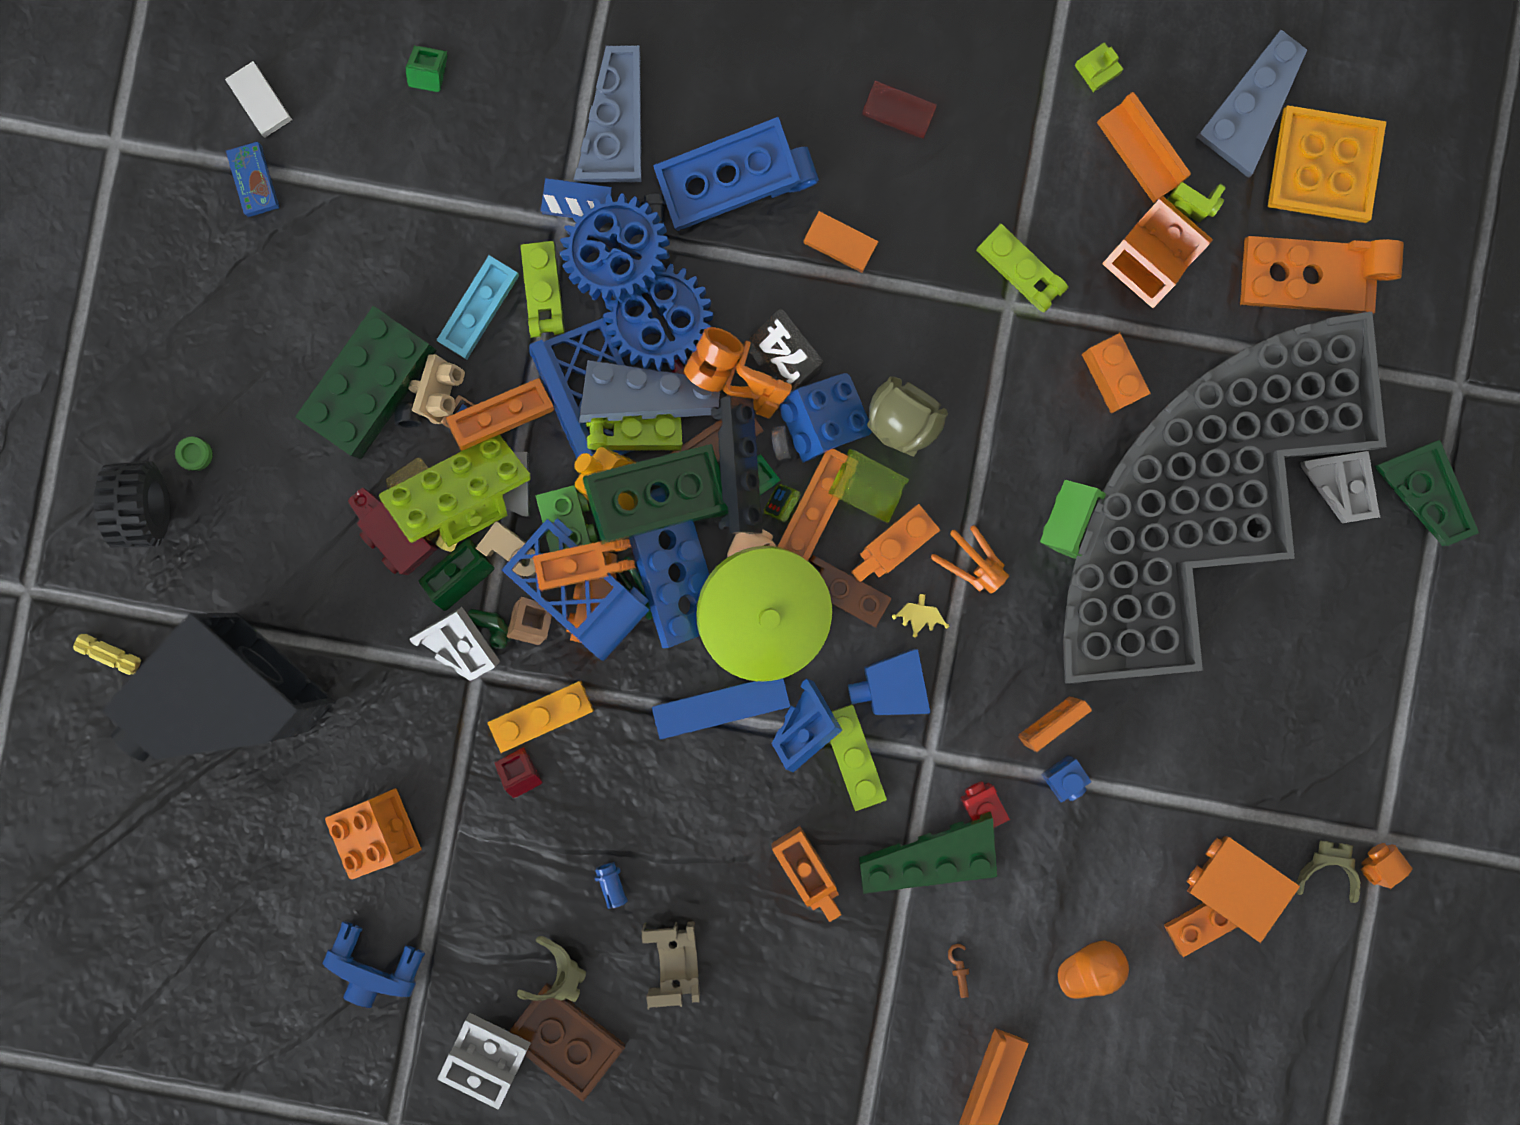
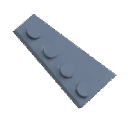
(1250, 111)
(614, 128)
(633, 391)

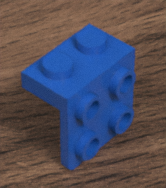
(824, 416)

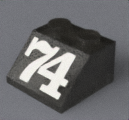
(785, 351)

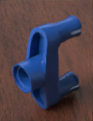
(365, 980)

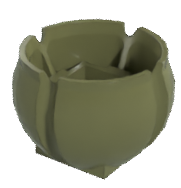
(905, 416)

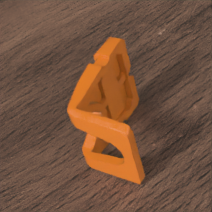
(762, 388)

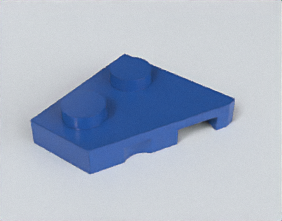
(805, 728)

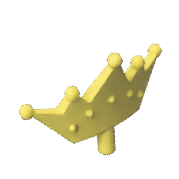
(920, 615)

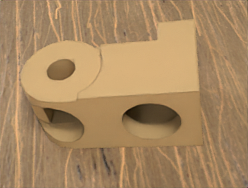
(506, 544)

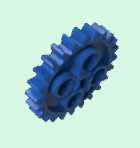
(601, 274)
(632, 331)

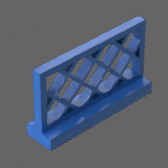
(557, 386)

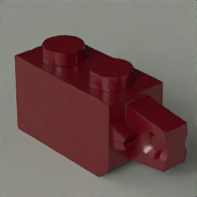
(384, 533)

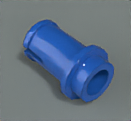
(611, 885)

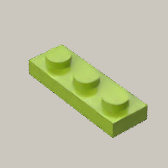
(856, 761)

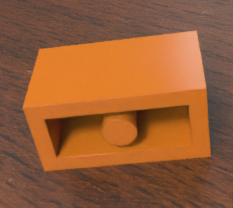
(1115, 373)

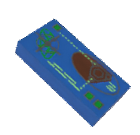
(252, 179)

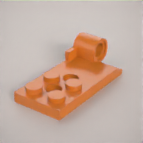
(1344, 271)

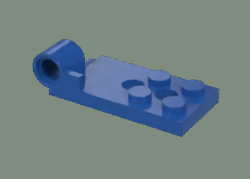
(762, 169)

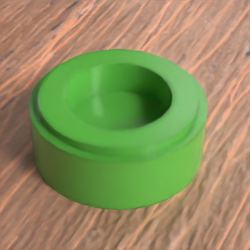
(193, 453)

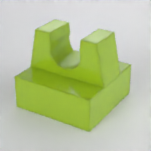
(1099, 66)

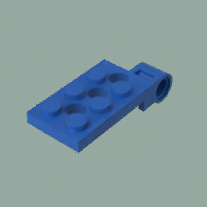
(661, 591)

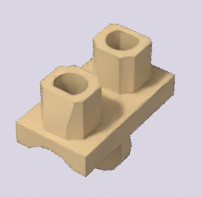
(434, 389)

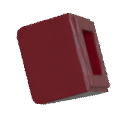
(518, 773)

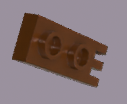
(851, 594)

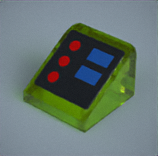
(782, 503)

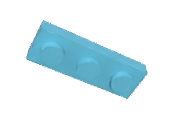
(477, 307)

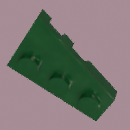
(1431, 491)

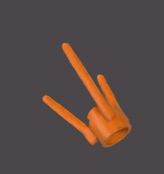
(989, 572)

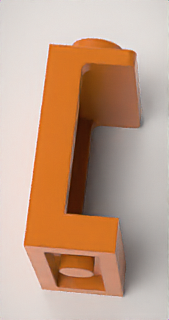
(1241, 887)

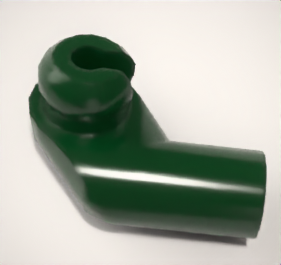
(494, 625)

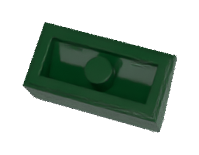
(456, 575)

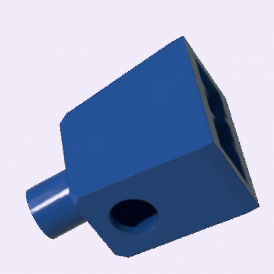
(893, 686)

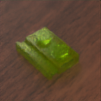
(868, 486)

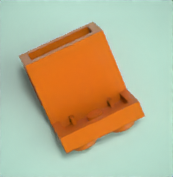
(1157, 251)

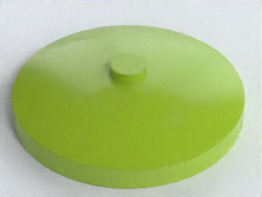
(764, 613)

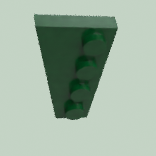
(947, 857)

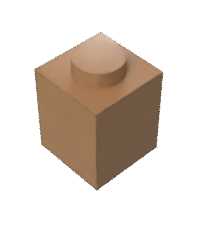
(529, 622)

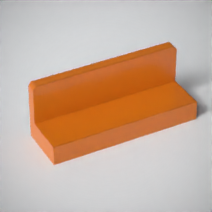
(1144, 148)
(994, 1079)

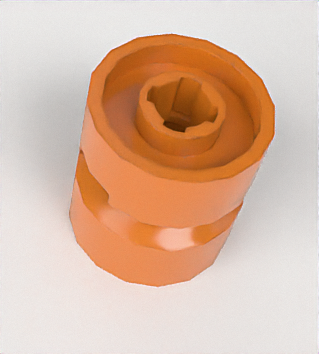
(713, 360)

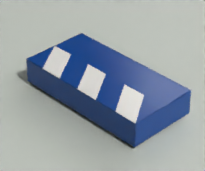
(566, 197)

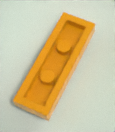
(540, 716)

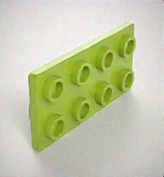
(457, 493)

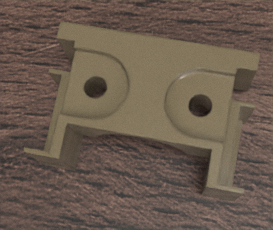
(676, 963)

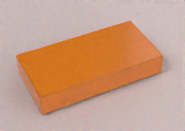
(840, 242)

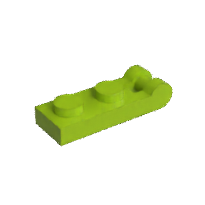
(1021, 267)
(542, 288)
(636, 433)

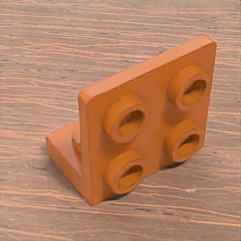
(373, 834)

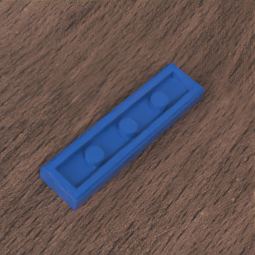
(719, 707)

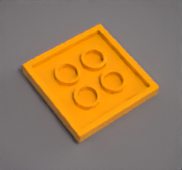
(1327, 164)

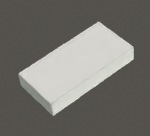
(258, 99)

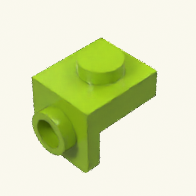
(1195, 204)

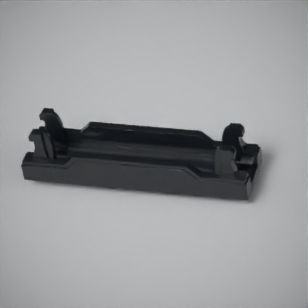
(739, 465)

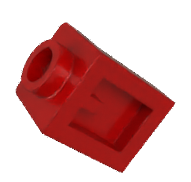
(983, 799)

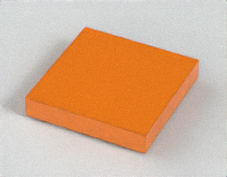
(1054, 723)

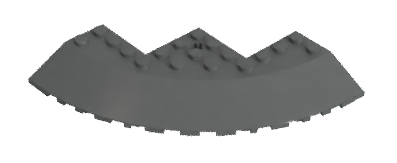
(1198, 483)

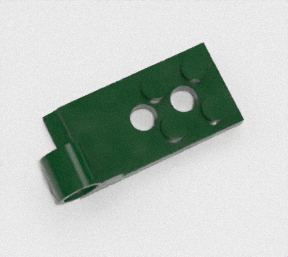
(690, 486)

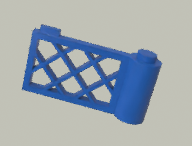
(609, 620)

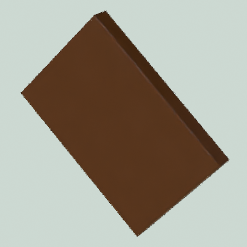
(567, 1043)

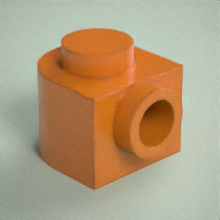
(1385, 866)

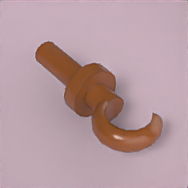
(960, 971)

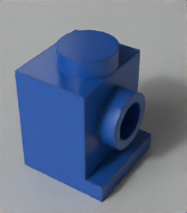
(1067, 779)

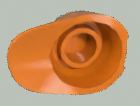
(1094, 971)

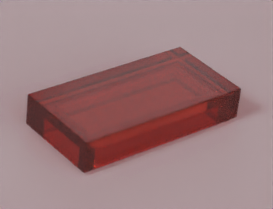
(899, 109)

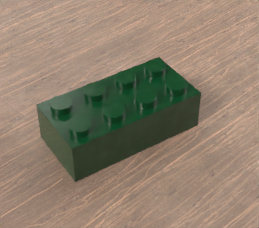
(365, 383)

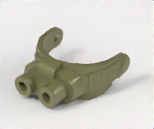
(1332, 856)
(567, 975)

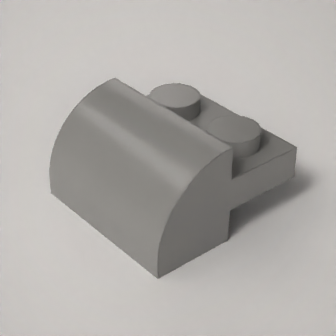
(484, 1061)

